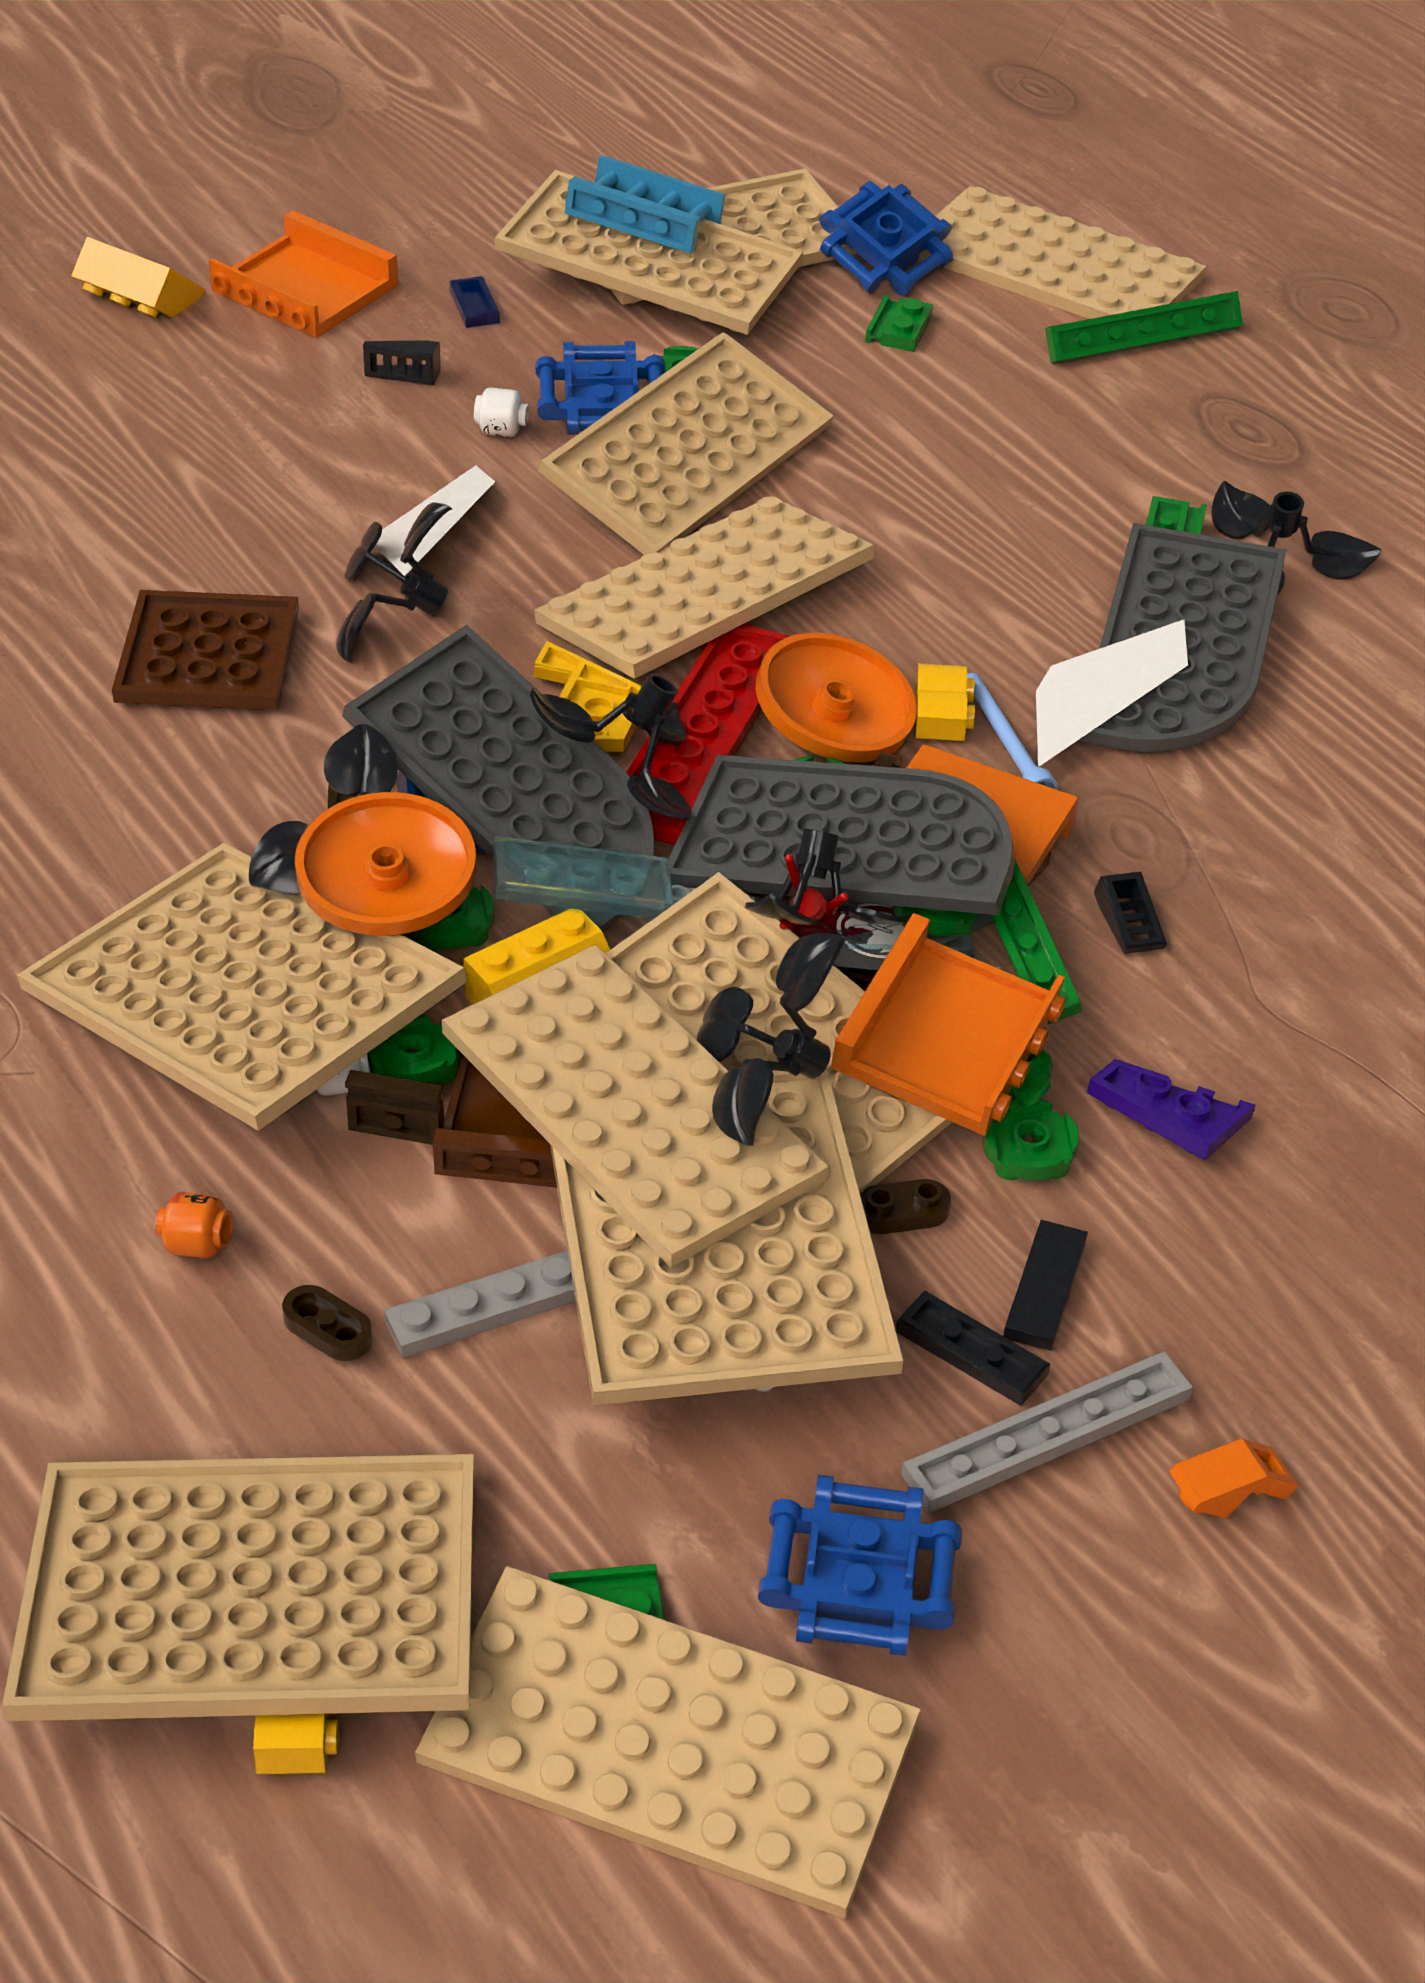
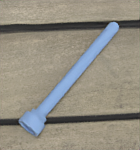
(1009, 737)

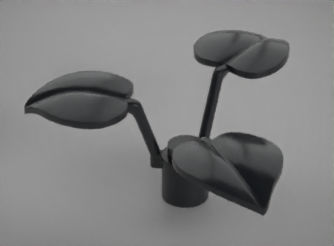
(1242, 513)
(418, 589)
(651, 711)
(354, 764)
(814, 860)
(746, 1090)

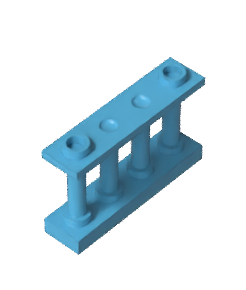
(644, 203)

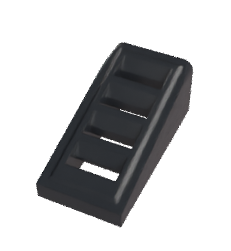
(415, 350)
(1130, 886)

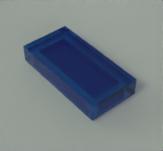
(474, 302)

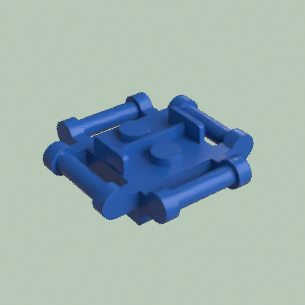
(888, 233)
(592, 386)
(860, 1567)

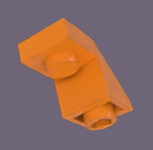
(1228, 1474)

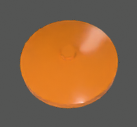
(835, 697)
(385, 863)

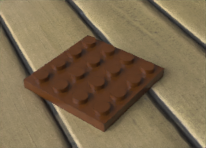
(206, 650)

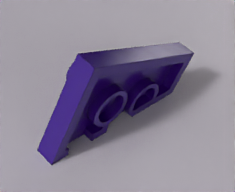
(1179, 1115)

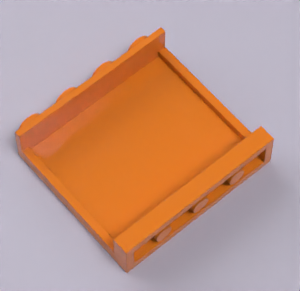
(308, 276)
(1032, 810)
(946, 1030)

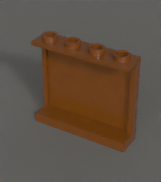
(489, 1136)

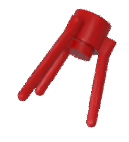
(813, 902)

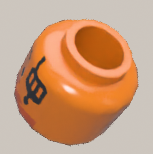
(194, 1225)

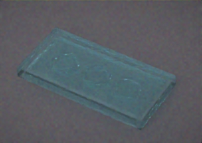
(581, 878)

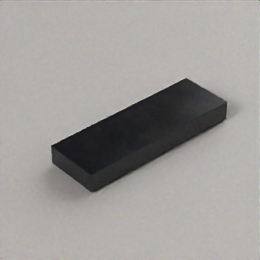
(1045, 1285)
(973, 1348)

